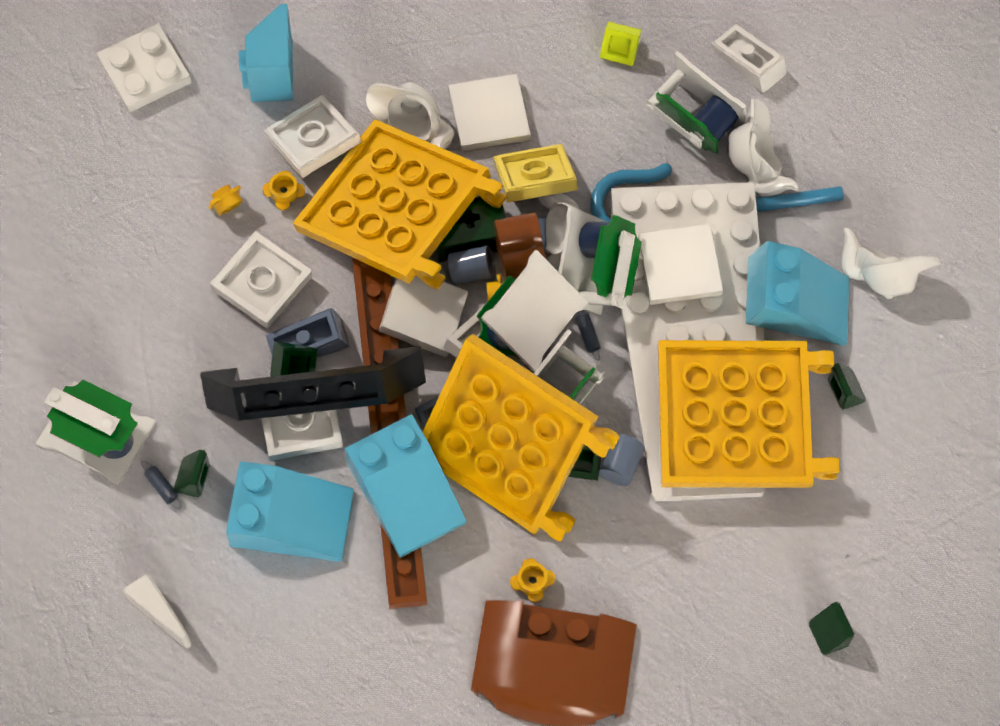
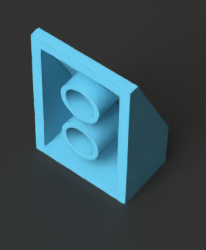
(796, 294)
(404, 485)
(288, 513)

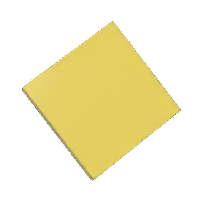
(535, 173)

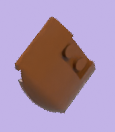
(553, 663)

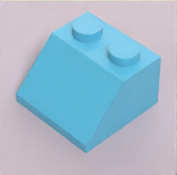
(269, 58)

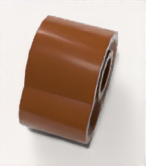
(516, 241)

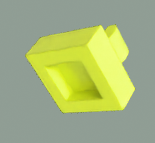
(620, 43)

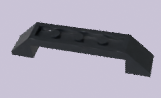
(314, 391)

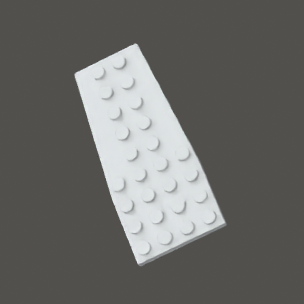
(735, 233)

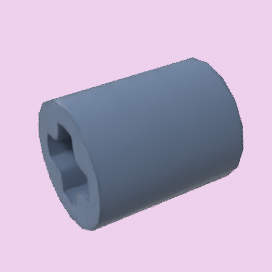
(471, 265)
(622, 461)

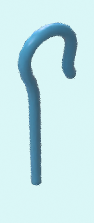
(664, 170)

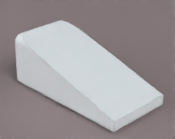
(751, 58)
(150, 601)

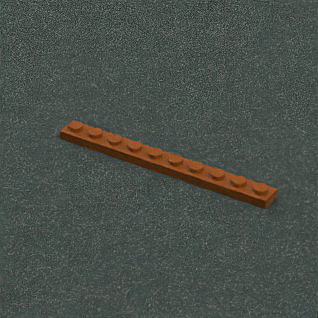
(373, 287)

